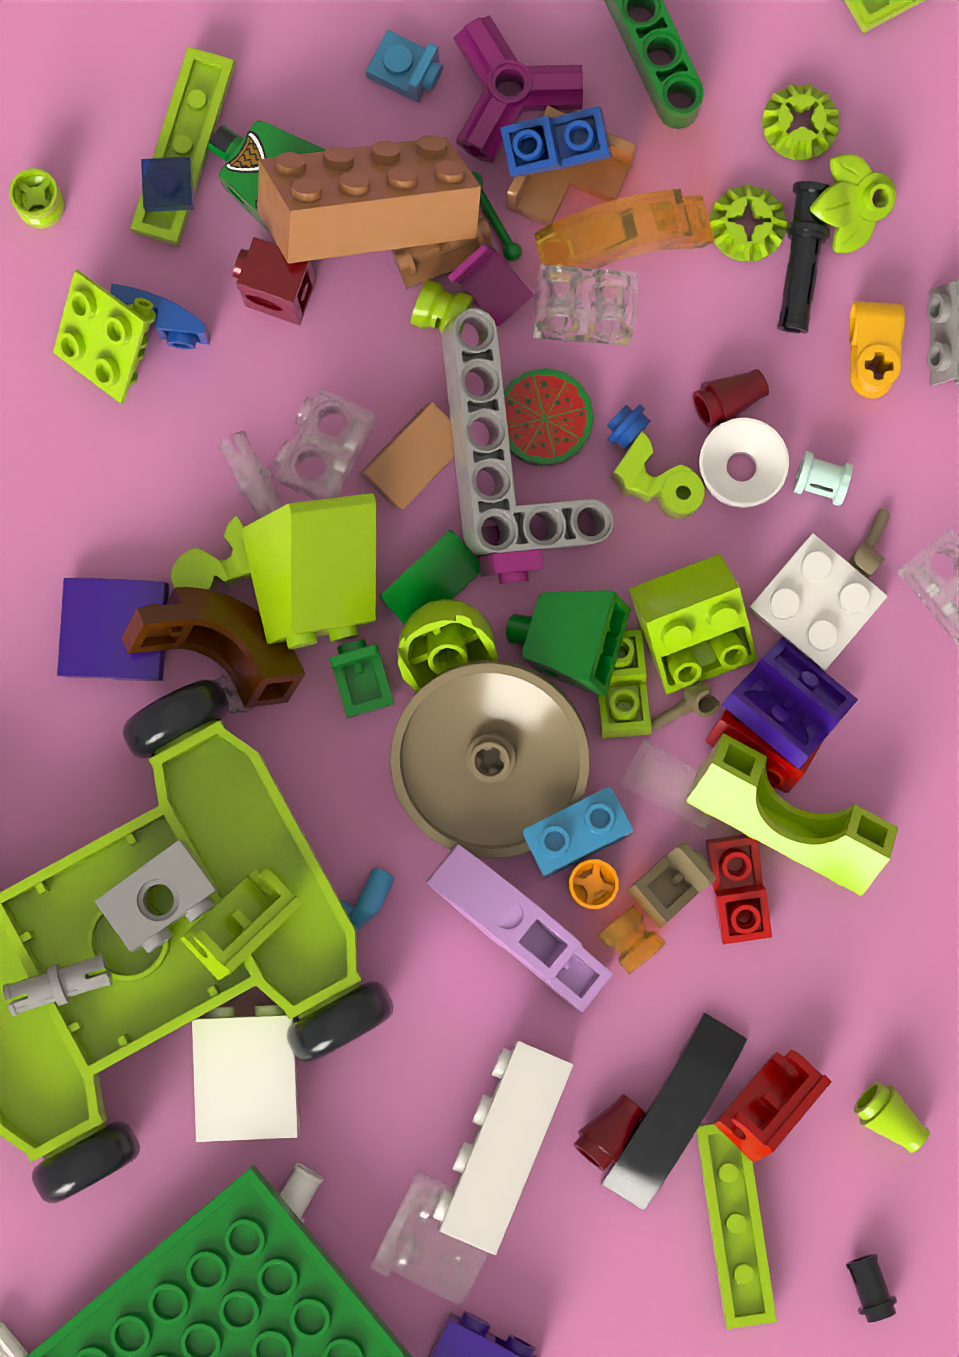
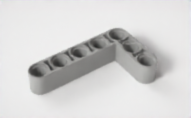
(496, 457)

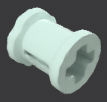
(823, 478)

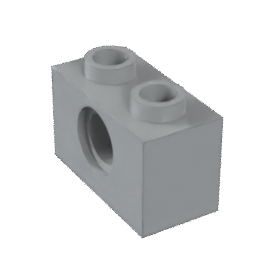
(128, 906)

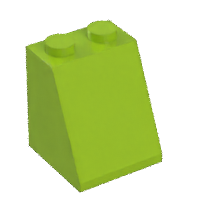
(314, 569)

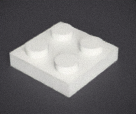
(818, 602)

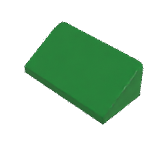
(435, 576)

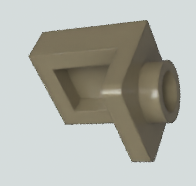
(672, 883)

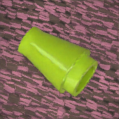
(889, 1115)

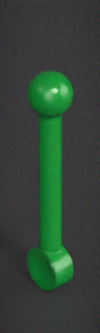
(512, 251)

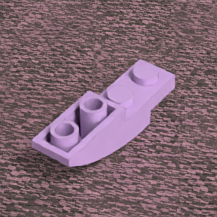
(519, 927)

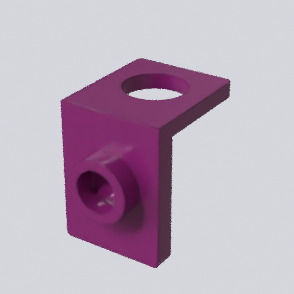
(492, 283)

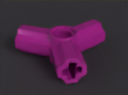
(495, 63)

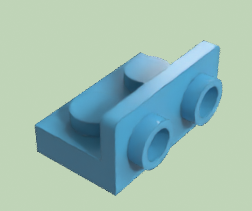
(577, 832)

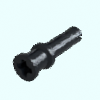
(806, 237)

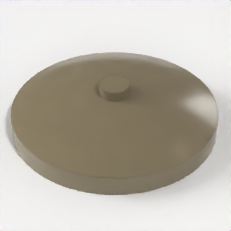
(488, 756)

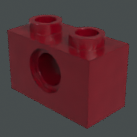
(272, 283)

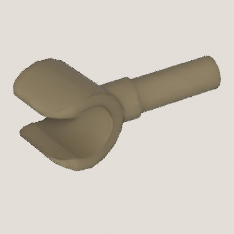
(865, 558)
(690, 703)

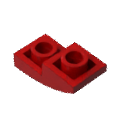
(738, 889)

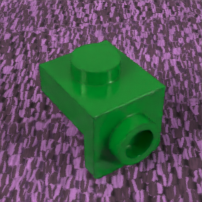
(361, 678)

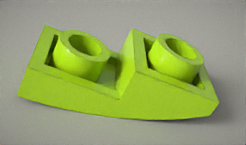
(626, 706)

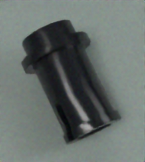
(871, 1288)

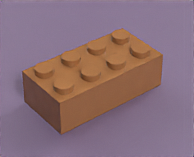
(367, 198)

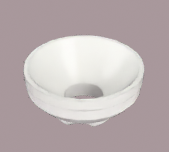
(760, 444)

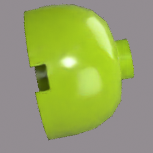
(441, 637)

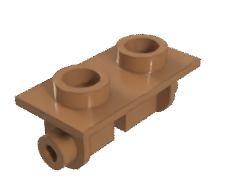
(435, 260)

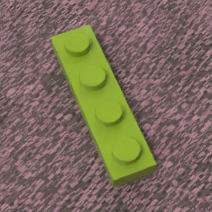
(186, 133)
(735, 1230)

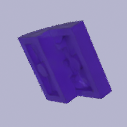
(92, 627)
(789, 702)

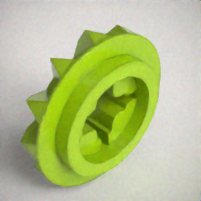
(800, 143)
(731, 237)

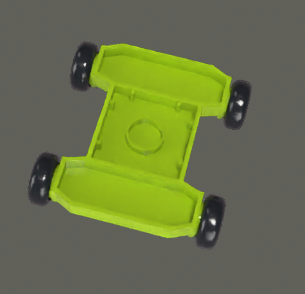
(234, 820)

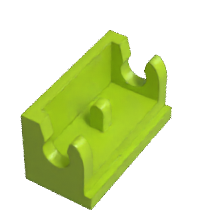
(241, 922)

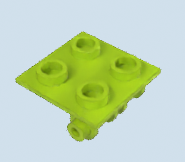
(103, 335)

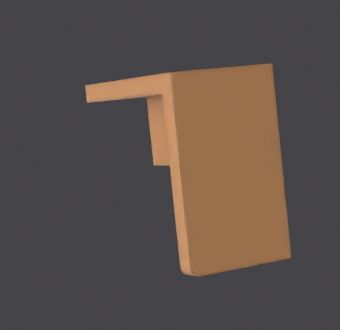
(541, 194)

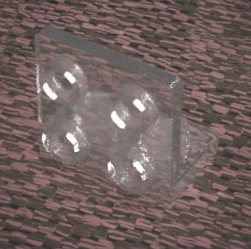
(421, 1252)

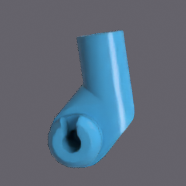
(370, 898)

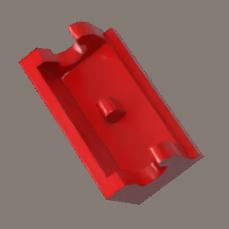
(772, 1104)

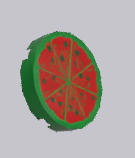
(547, 417)

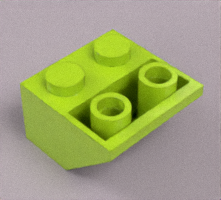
(694, 623)

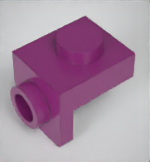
(509, 566)

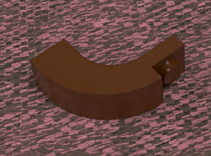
(224, 632)

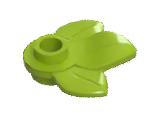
(850, 204)

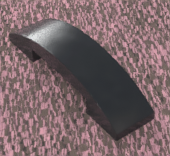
(675, 1112)

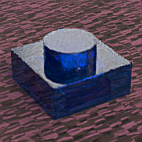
(167, 184)

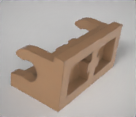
(412, 457)

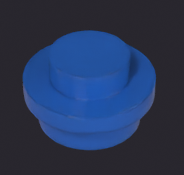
(627, 425)

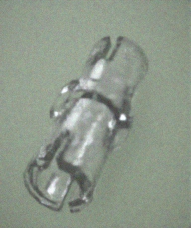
(252, 478)

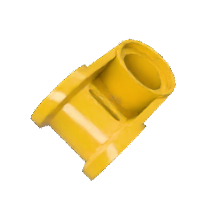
(875, 339)

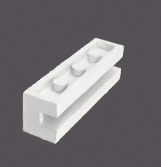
(504, 1146)

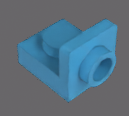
(405, 66)

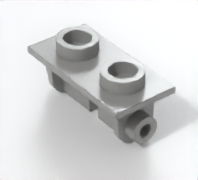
(944, 333)

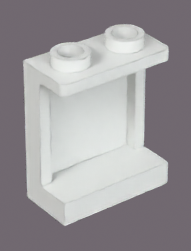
(244, 1076)

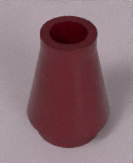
(729, 396)
(609, 1132)

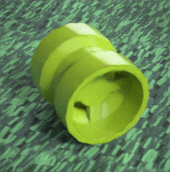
(30, 191)
(437, 307)

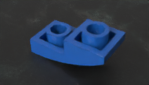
(556, 142)
(172, 321)

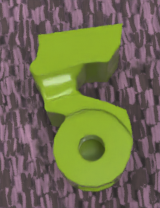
(677, 490)
(204, 571)

